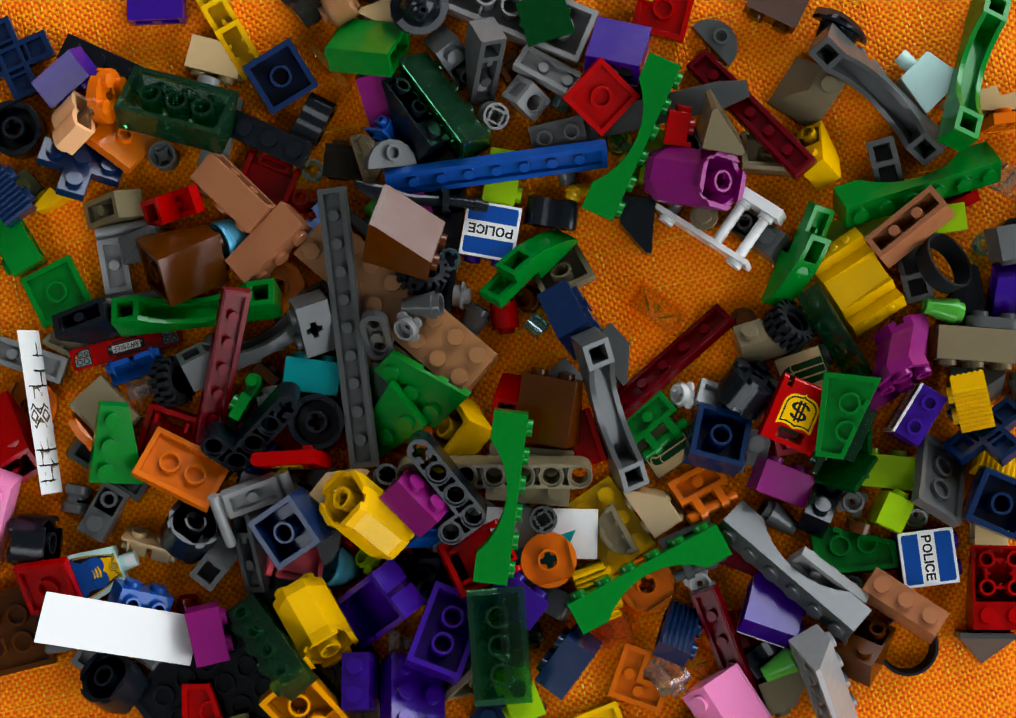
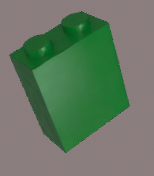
(367, 48)

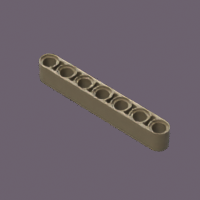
(536, 465)

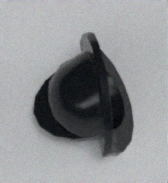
(418, 16)
(842, 21)

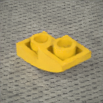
(49, 201)

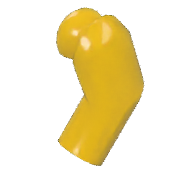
(574, 191)

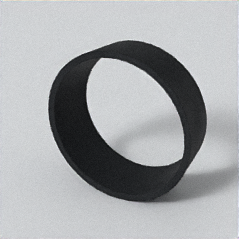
(955, 257)
(921, 667)

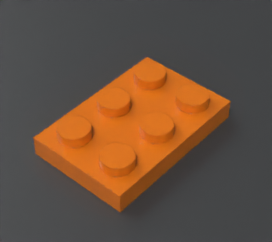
(179, 469)

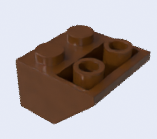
(865, 650)

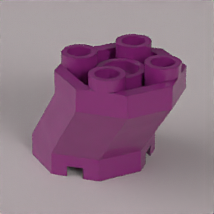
(694, 178)
(902, 354)

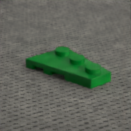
(429, 393)
(841, 411)
(396, 418)
(113, 445)
(855, 552)

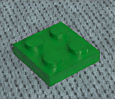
(55, 289)

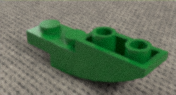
(804, 257)
(524, 262)

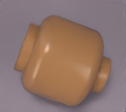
(338, 11)

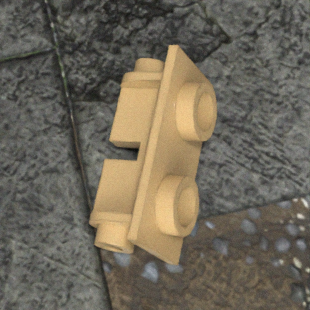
(141, 540)

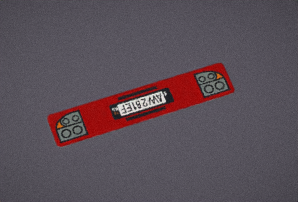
(121, 348)

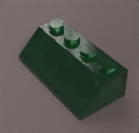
(442, 98)
(177, 109)
(500, 646)

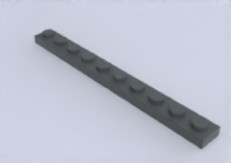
(346, 318)

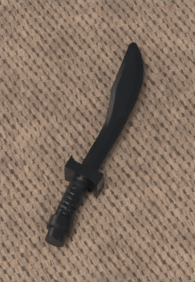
(444, 201)

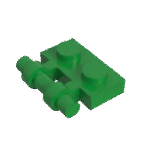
(242, 404)
(650, 417)

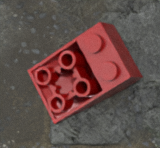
(16, 439)
(991, 588)

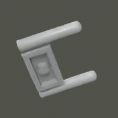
(116, 275)
(247, 498)

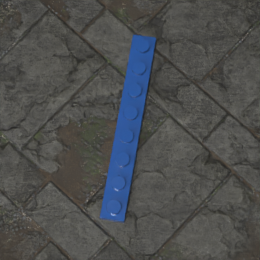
(498, 167)

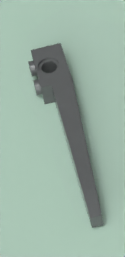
(575, 129)

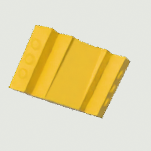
(857, 283)

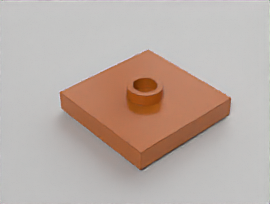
(121, 146)

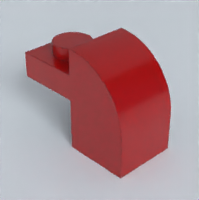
(172, 205)

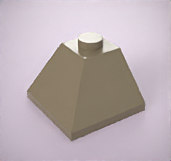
(806, 92)

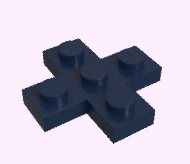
(19, 57)
(78, 169)
(995, 441)

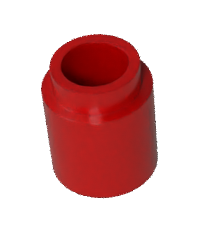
(505, 319)

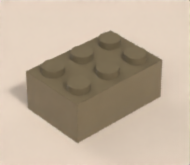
(972, 347)
(552, 497)

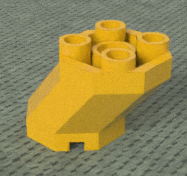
(361, 516)
(314, 620)

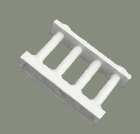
(768, 214)

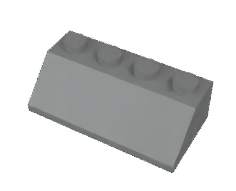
(823, 674)

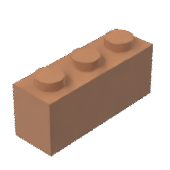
(232, 192)
(909, 226)
(269, 243)
(904, 605)

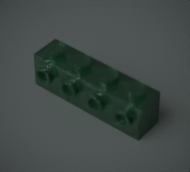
(271, 647)

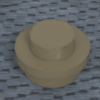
(703, 218)

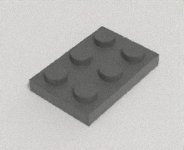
(938, 482)

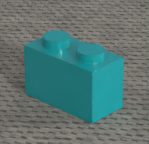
(312, 374)

